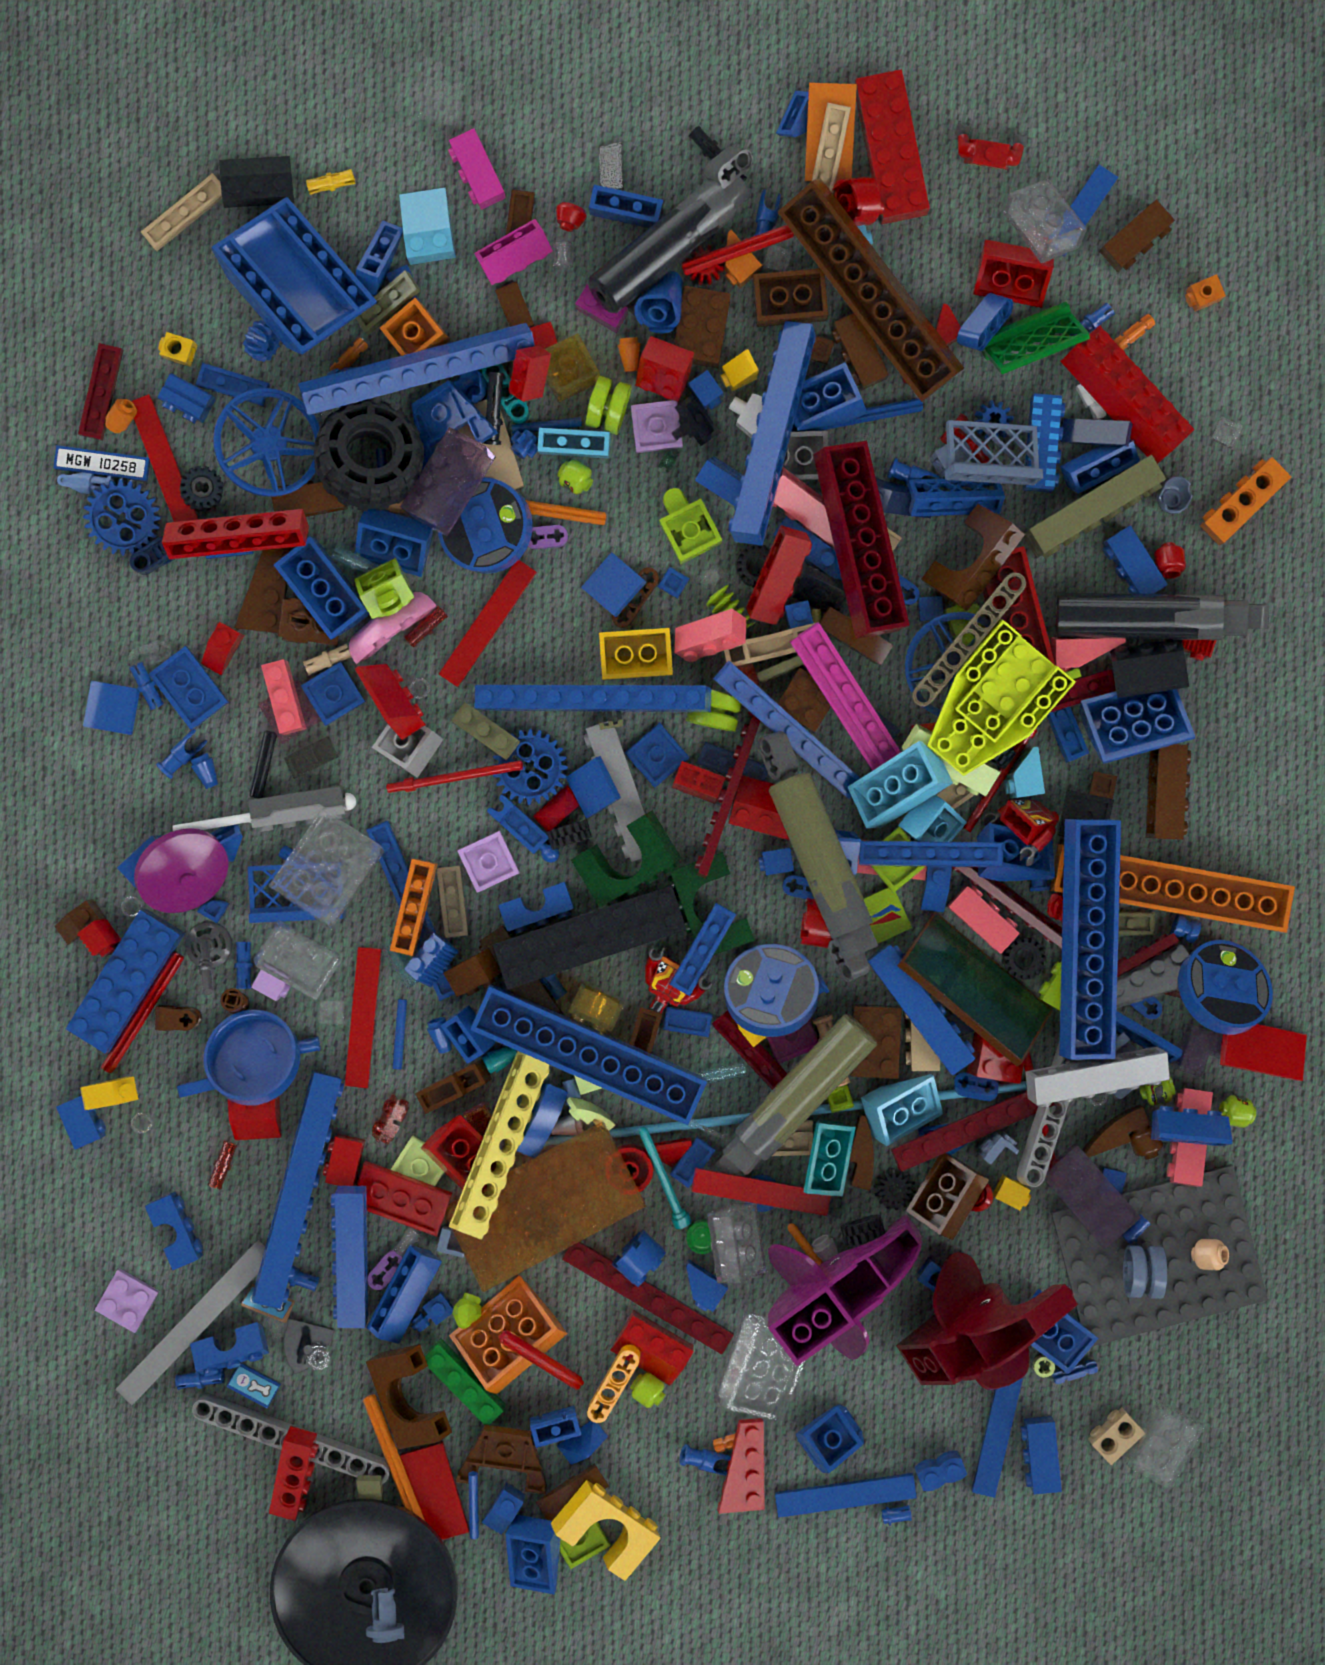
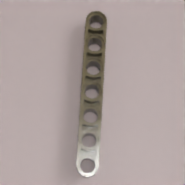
(974, 629)

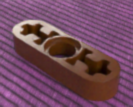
(650, 586)

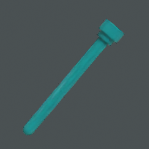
(680, 1217)

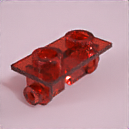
(384, 1128)

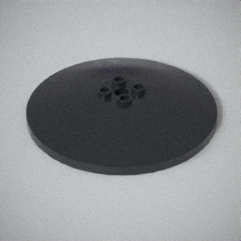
(320, 1594)

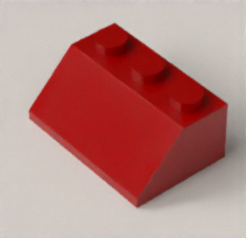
(1012, 273)
(391, 698)
(755, 808)
(455, 1149)
(660, 1349)

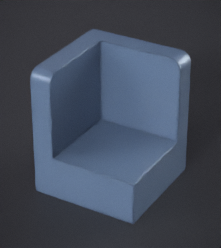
(448, 1243)

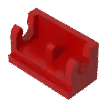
(698, 782)

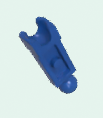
(524, 829)

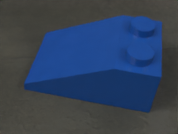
(829, 400)
(1013, 868)
(1065, 1341)
(532, 1554)

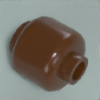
(1142, 1143)

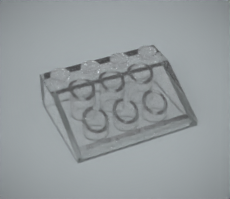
(327, 868)
(757, 1372)

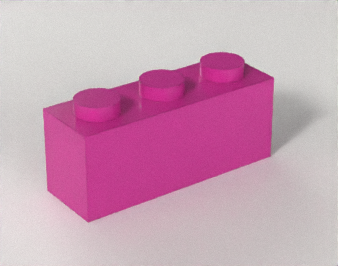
(476, 169)
(513, 252)

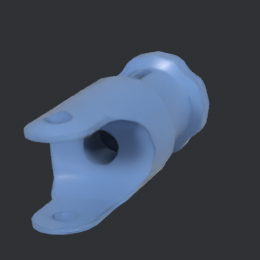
(83, 482)

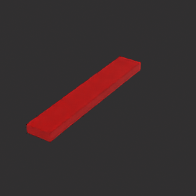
(162, 458)
(487, 623)
(363, 1017)
(759, 1191)

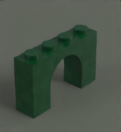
(657, 855)
(687, 884)

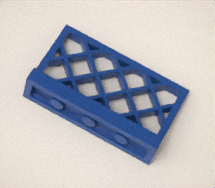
(268, 913)

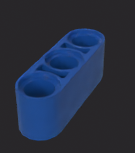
(985, 321)

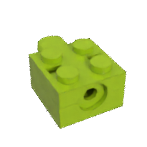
(688, 526)
(384, 589)

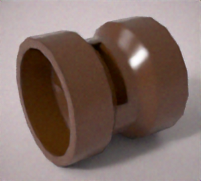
(237, 1004)

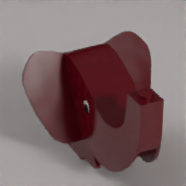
(979, 1330)

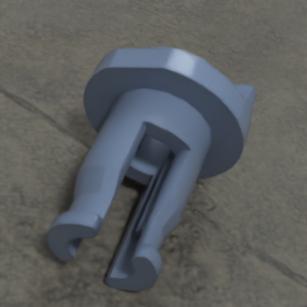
(384, 1618)

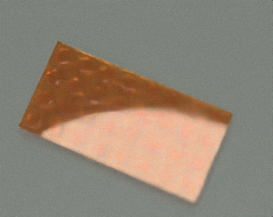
(551, 1206)

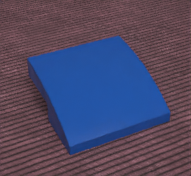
(111, 707)

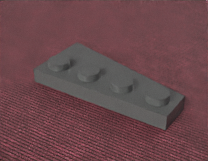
(1152, 977)

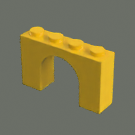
(594, 1504)

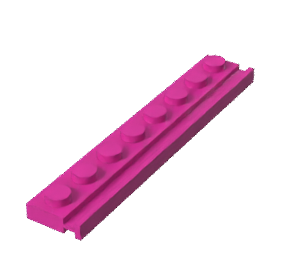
(845, 696)

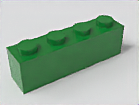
(463, 1382)

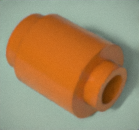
(120, 415)

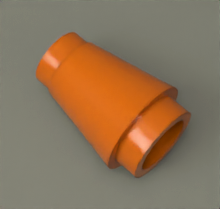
(629, 352)

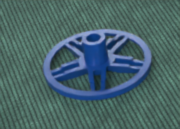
(265, 442)
(952, 658)

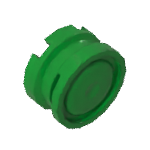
(699, 1236)

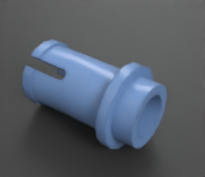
(572, 1089)

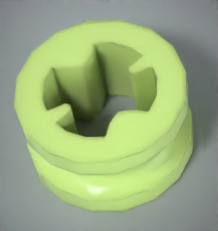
(1036, 1366)

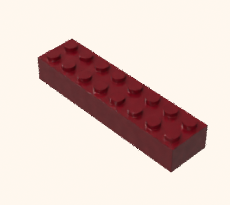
(861, 539)

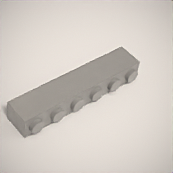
(628, 807)
(1097, 1076)

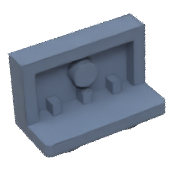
(992, 1146)

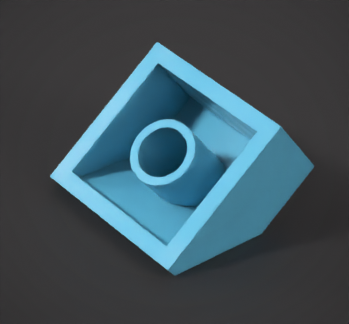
(1025, 776)
(932, 821)

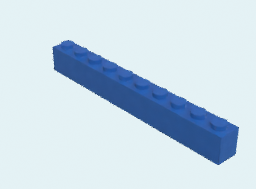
(414, 369)
(772, 433)
(594, 698)
(296, 1190)

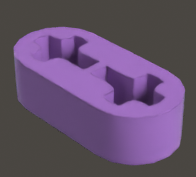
(549, 543)
(381, 1266)

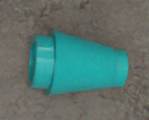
(499, 1059)

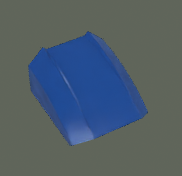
(831, 1438)

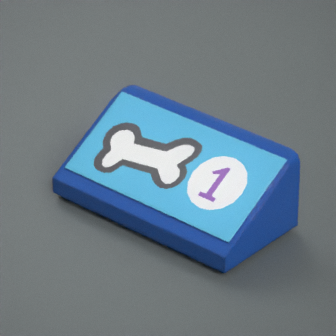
(253, 1385)

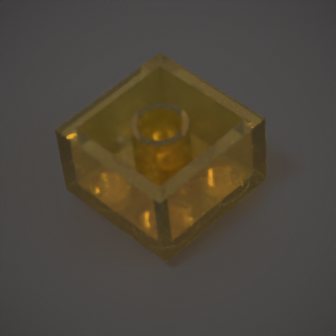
(570, 368)
(596, 1008)

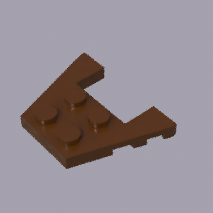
(505, 1450)

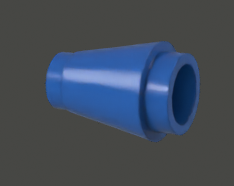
(205, 770)
(438, 1035)

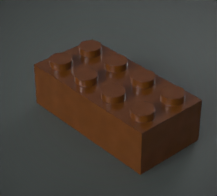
(1167, 792)

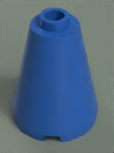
(661, 304)

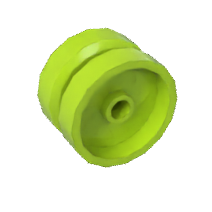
(603, 404)
(717, 718)

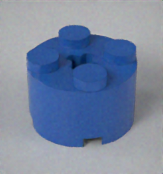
(639, 1257)

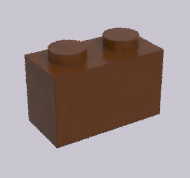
(472, 973)

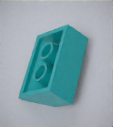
(829, 1158)

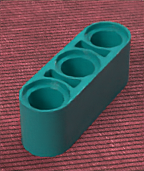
(510, 402)

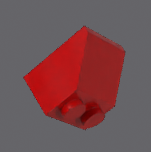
(255, 1121)

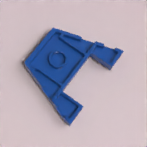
(444, 409)

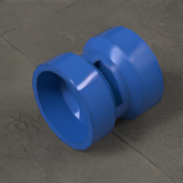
(1185, 928)

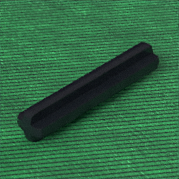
(263, 764)

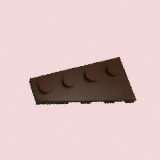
(265, 595)

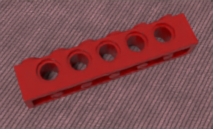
(235, 534)

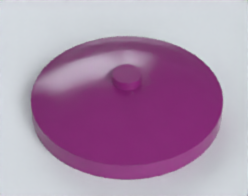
(181, 870)

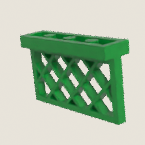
(1035, 328)

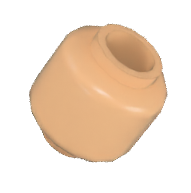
(1210, 1254)

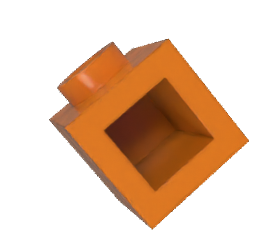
(1205, 293)

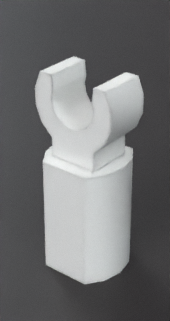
(1096, 410)

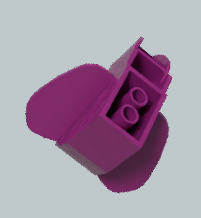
(832, 1297)

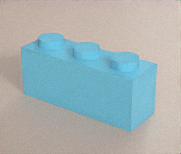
(574, 443)

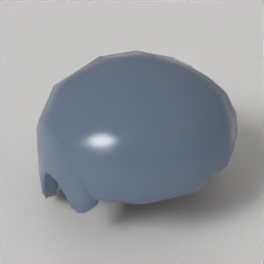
(1174, 495)

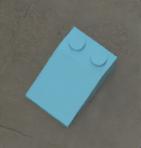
(427, 226)
(901, 1108)

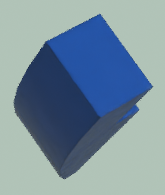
(544, 1117)

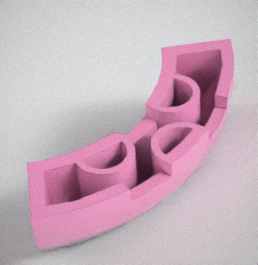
(380, 630)

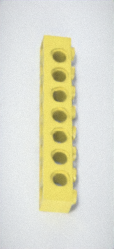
(489, 1149)

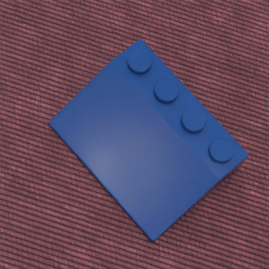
(1134, 723)

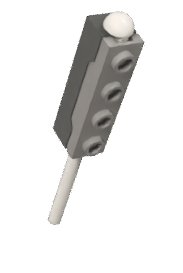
(284, 810)

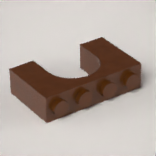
(966, 585)
(406, 1424)

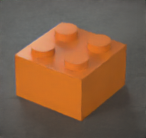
(414, 329)

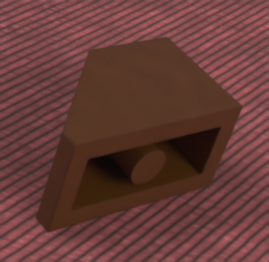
(78, 919)

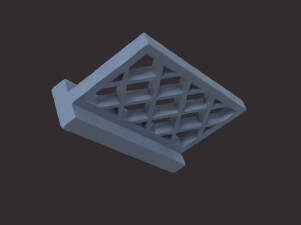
(994, 472)

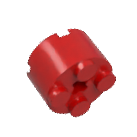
(859, 199)
(813, 927)
(638, 1158)

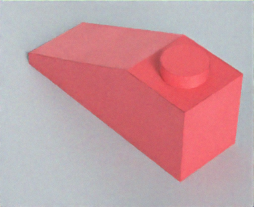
(1079, 651)

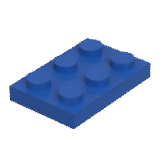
(188, 688)

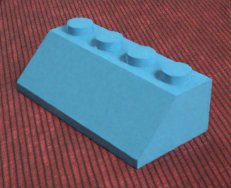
(899, 785)

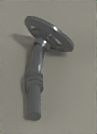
(208, 949)

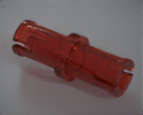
(426, 626)
(222, 1165)

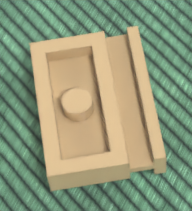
(799, 1142)

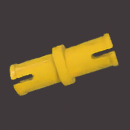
(330, 181)

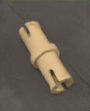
(327, 659)

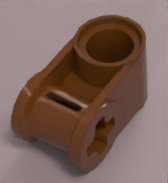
(173, 1018)

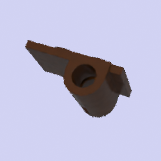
(299, 625)

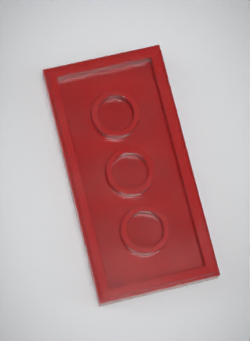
(1266, 1052)
(404, 1198)
(436, 1489)

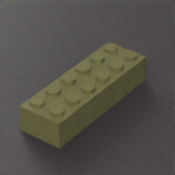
(1096, 505)

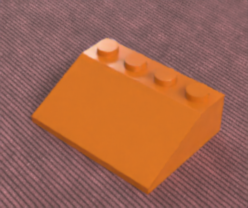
(514, 1310)

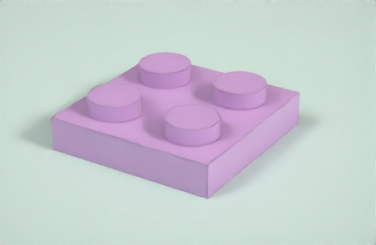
(654, 426)
(488, 861)
(127, 1300)

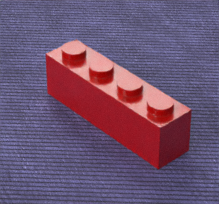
(778, 575)

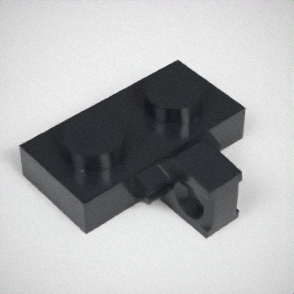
(694, 421)

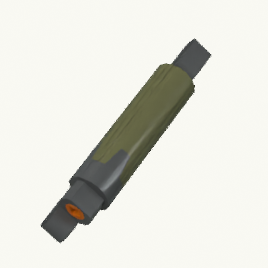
(820, 858)

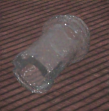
(409, 1238)

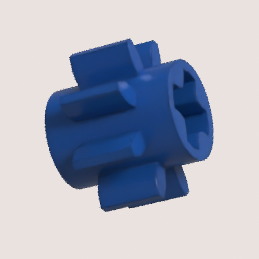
(524, 444)

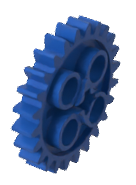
(112, 534)
(540, 748)

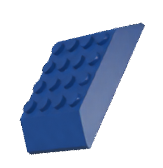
(292, 277)

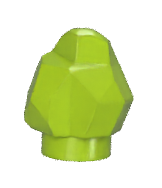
(467, 1310)

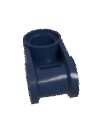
(154, 557)

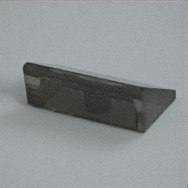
(611, 166)

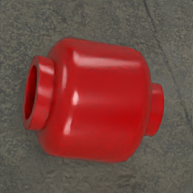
(1170, 560)

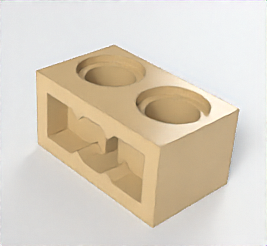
(1121, 1440)

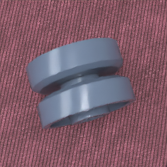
(1145, 1272)

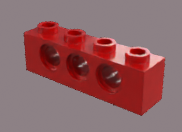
(293, 1472)

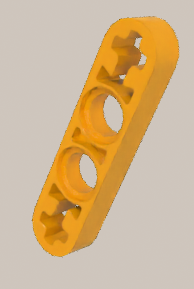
(614, 1384)

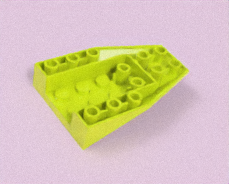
(996, 700)

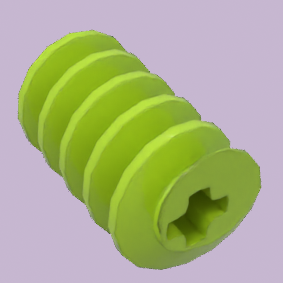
(722, 603)

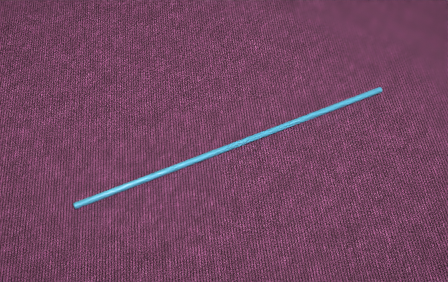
(739, 1118)

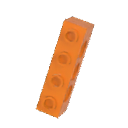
(1274, 477)
(413, 907)

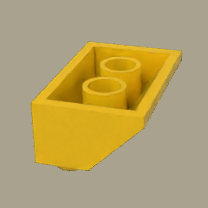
(635, 653)

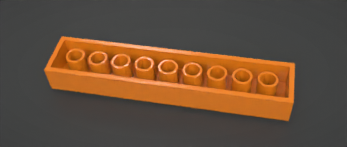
(1197, 892)

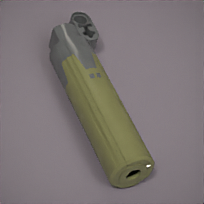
(797, 1096)

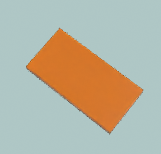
(818, 97)

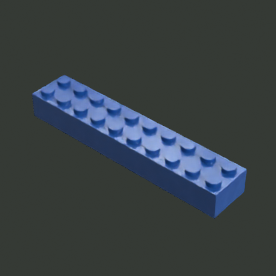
(1090, 938)
(589, 1054)

